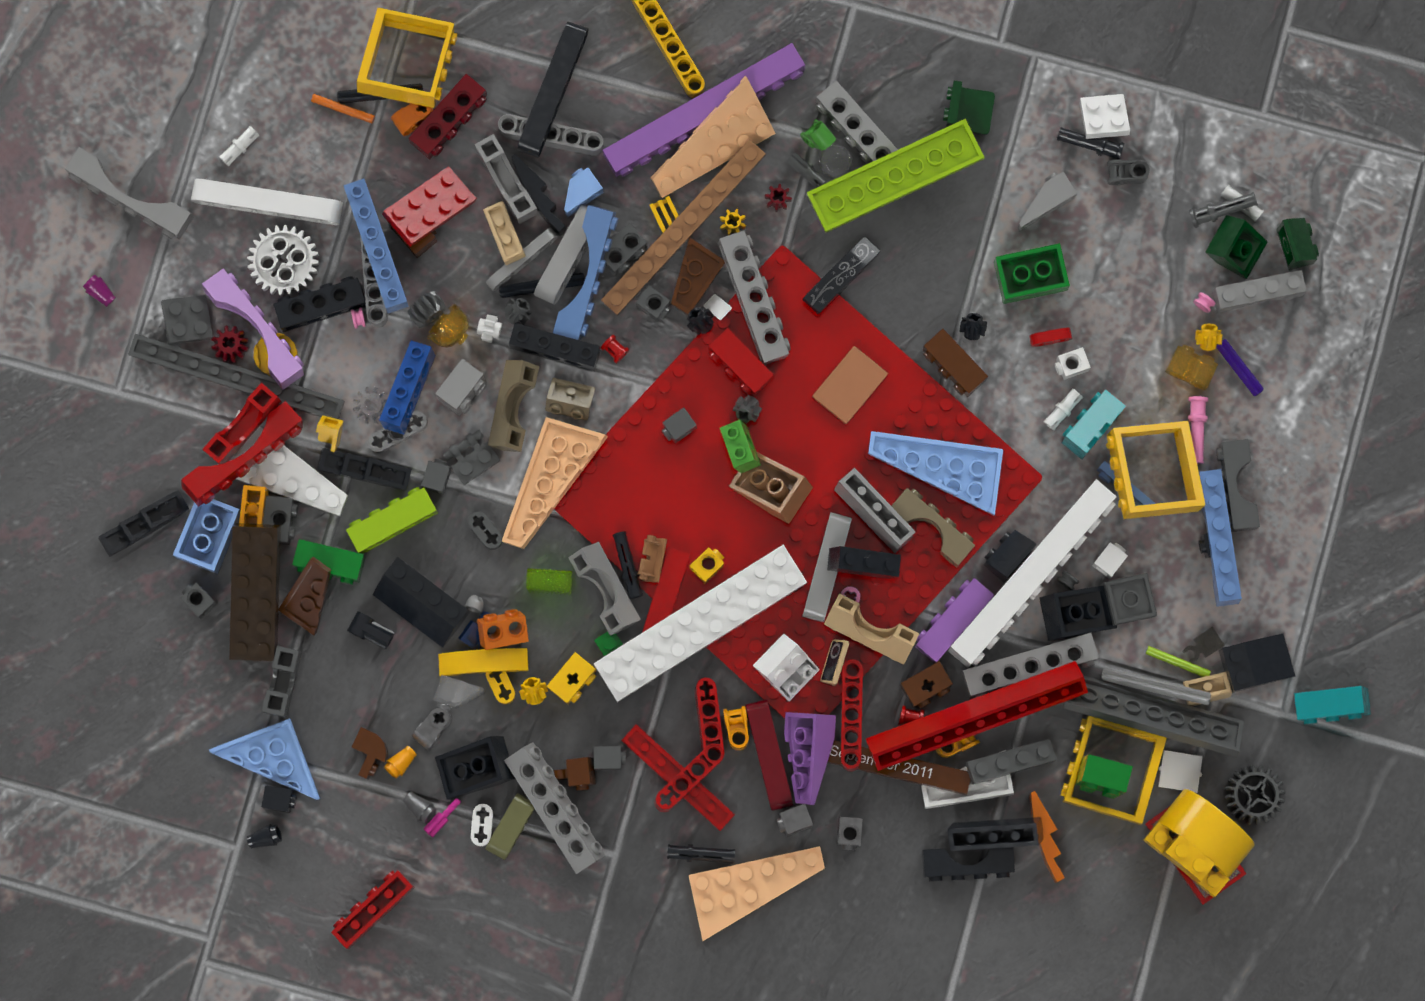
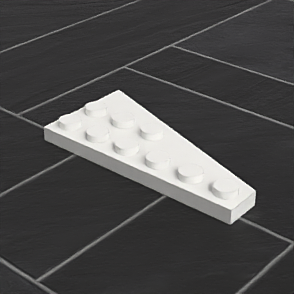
(292, 478)

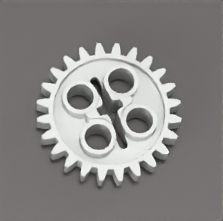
(266, 250)

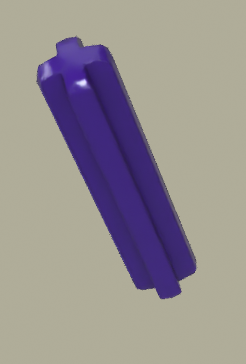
(1240, 368)

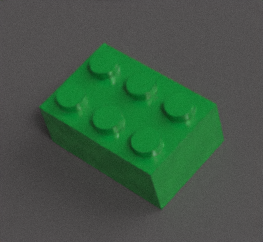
(1031, 273)
(1104, 776)

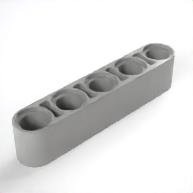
(559, 141)
(564, 260)
(370, 284)
(824, 580)

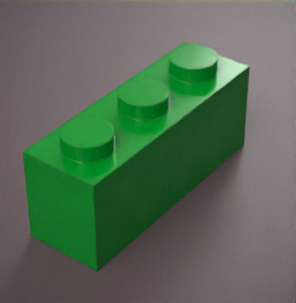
(343, 563)

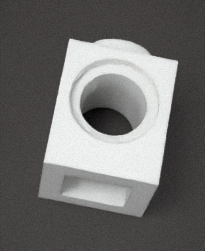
(1079, 357)
(1110, 559)

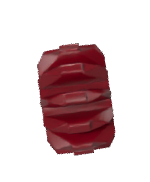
(228, 351)

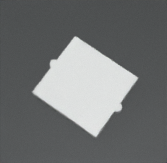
(1180, 771)

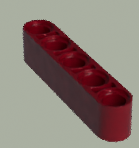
(769, 755)

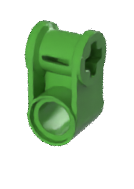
(818, 136)

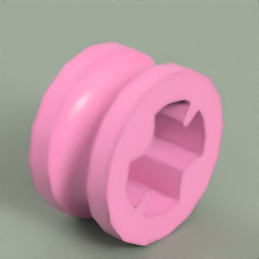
(1204, 302)
(358, 318)
(852, 590)

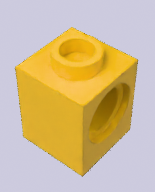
(704, 574)

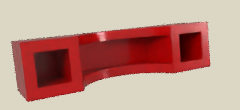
(253, 414)

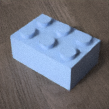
(207, 535)

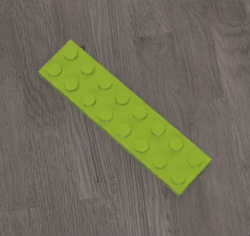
(895, 175)

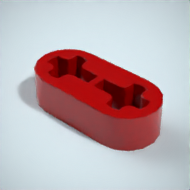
(1050, 337)

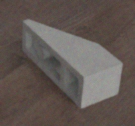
(1052, 195)

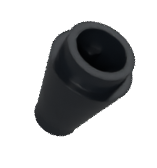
(265, 837)

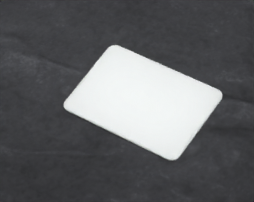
(717, 306)

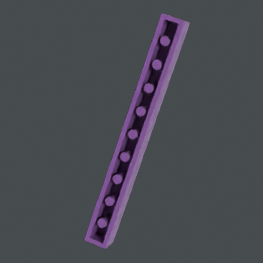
(682, 121)

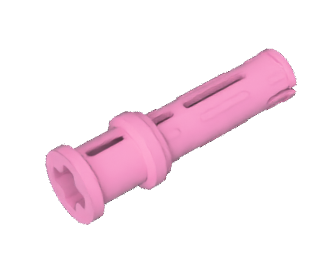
(1198, 418)

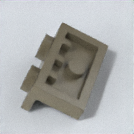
(569, 399)

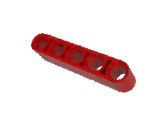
(851, 704)

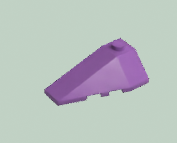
(810, 746)

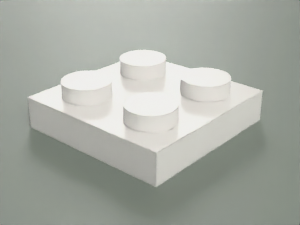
(1104, 116)

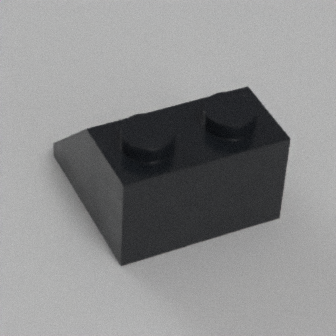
(1009, 555)

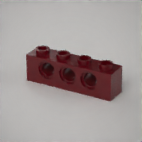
(464, 88)

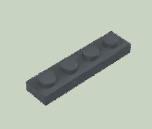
(1010, 761)

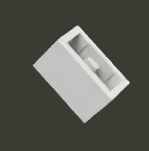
(786, 667)

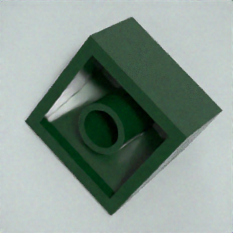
(1297, 243)
(1236, 246)

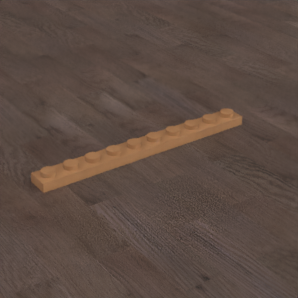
(683, 227)

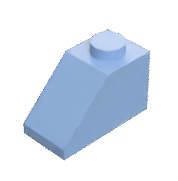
(581, 190)

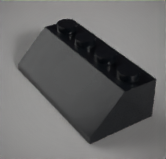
(420, 602)

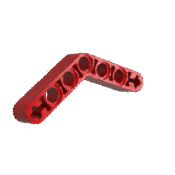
(706, 744)

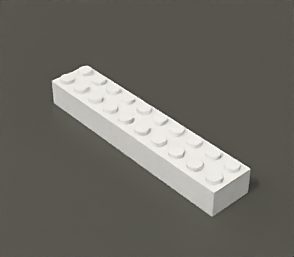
(1032, 573)
(700, 623)

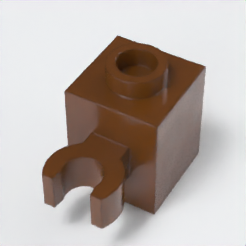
(579, 773)

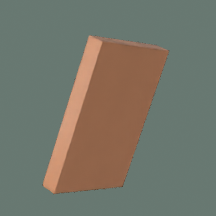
(850, 385)

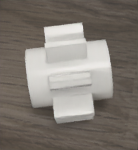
(489, 328)

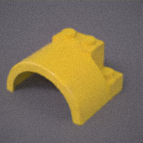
(1203, 841)

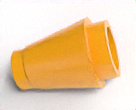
(400, 762)

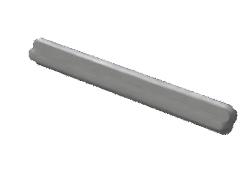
(1156, 686)

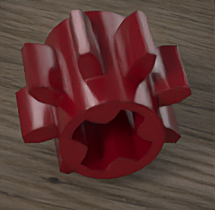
(778, 191)

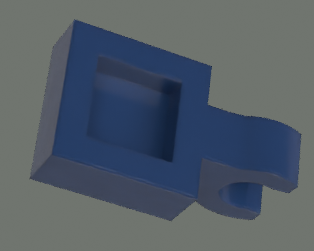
(471, 635)

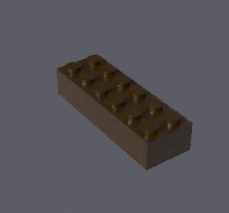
(254, 591)

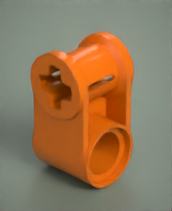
(409, 118)

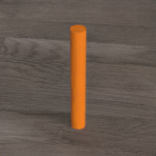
(343, 108)

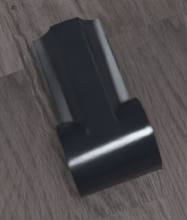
(366, 628)

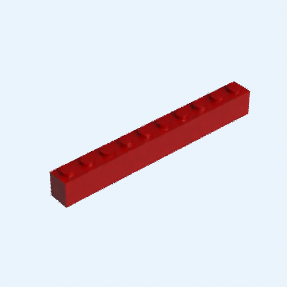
(976, 715)

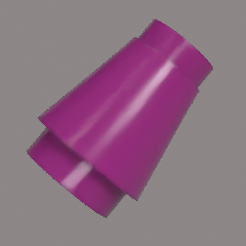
(99, 290)

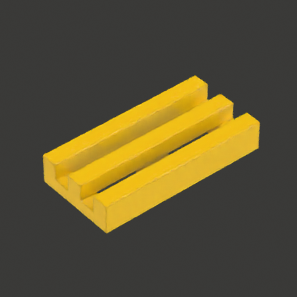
(661, 203)

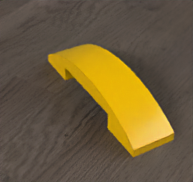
(483, 661)

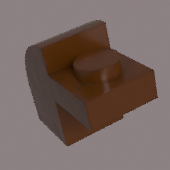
(374, 748)

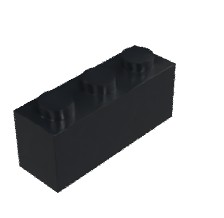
(864, 562)

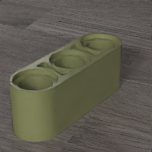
(510, 827)

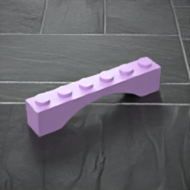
(226, 295)

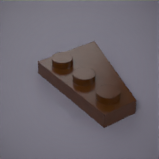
(695, 276)
(307, 596)

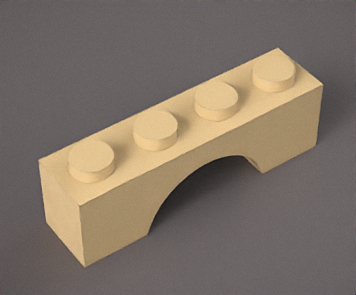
(891, 642)

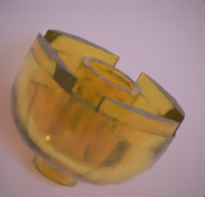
(450, 328)

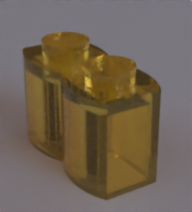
(1191, 367)

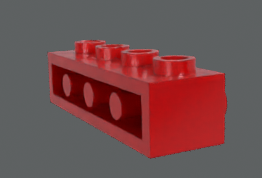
(373, 909)

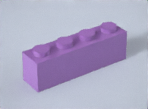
(954, 620)

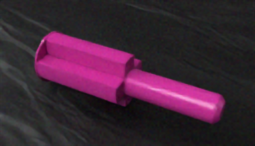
(440, 820)

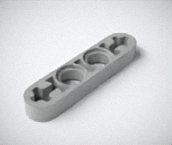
(531, 251)

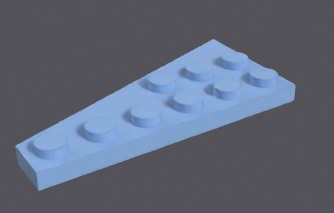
(955, 468)

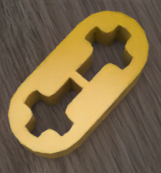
(496, 689)

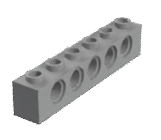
(836, 95)
(741, 243)
(973, 676)
(544, 801)

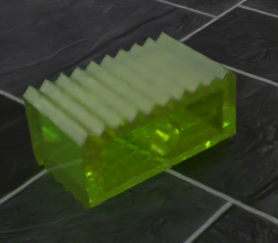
(549, 581)

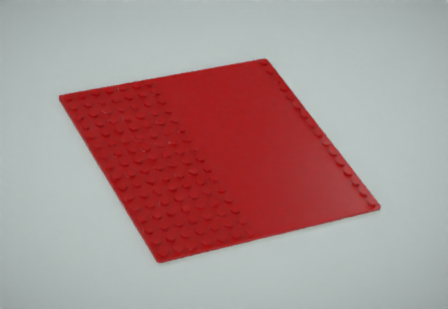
(684, 494)

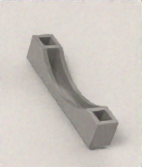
(167, 216)

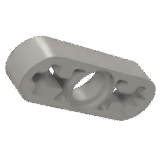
(386, 445)

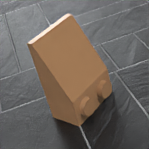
(773, 488)

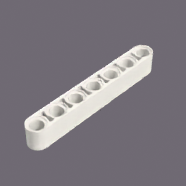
(266, 201)

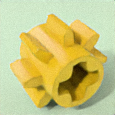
(735, 216)
(1208, 337)
(533, 691)

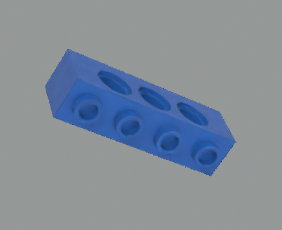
(407, 387)

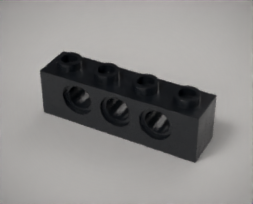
(331, 308)
(554, 347)

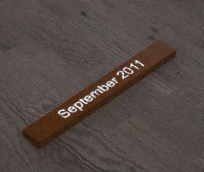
(909, 770)

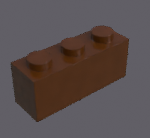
(954, 363)

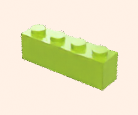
(391, 521)

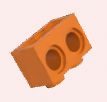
(502, 634)

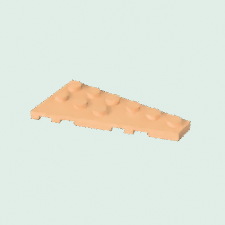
(716, 139)
(553, 468)
(739, 889)

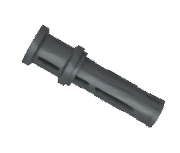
(1212, 212)

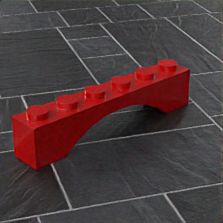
(208, 480)

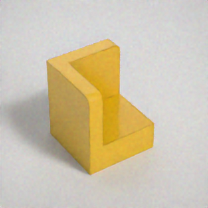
(330, 431)

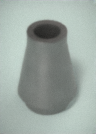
(421, 808)

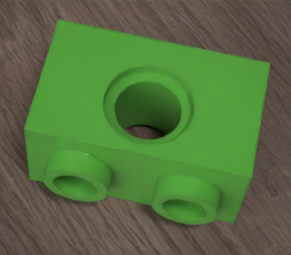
(740, 446)

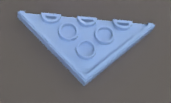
(273, 754)

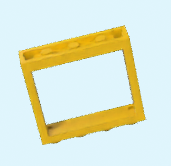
(414, 24)
(1188, 464)
(1148, 781)

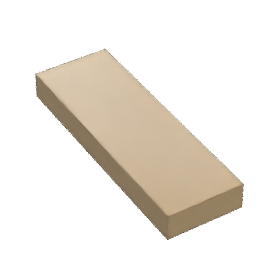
(504, 233)

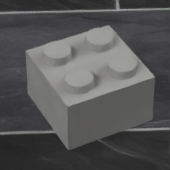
(461, 388)

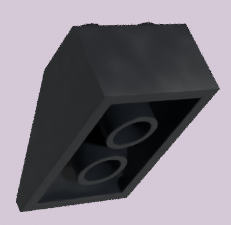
(1076, 613)
(1257, 662)
(474, 767)

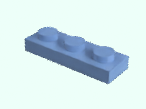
(1107, 476)

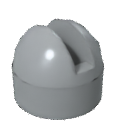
(474, 604)

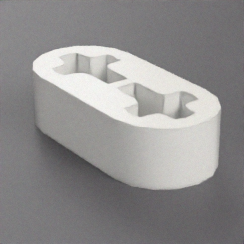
(488, 823)

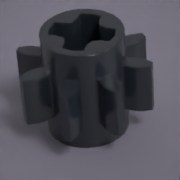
(700, 320)
(973, 326)

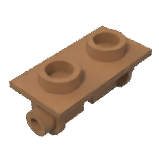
(651, 566)

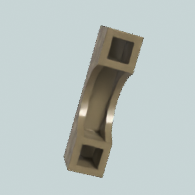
(516, 381)
(954, 544)

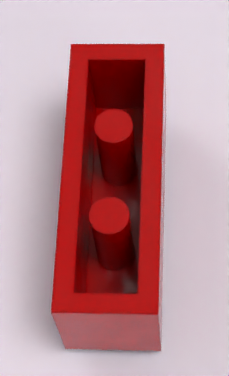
(740, 363)

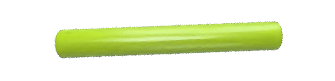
(1177, 662)

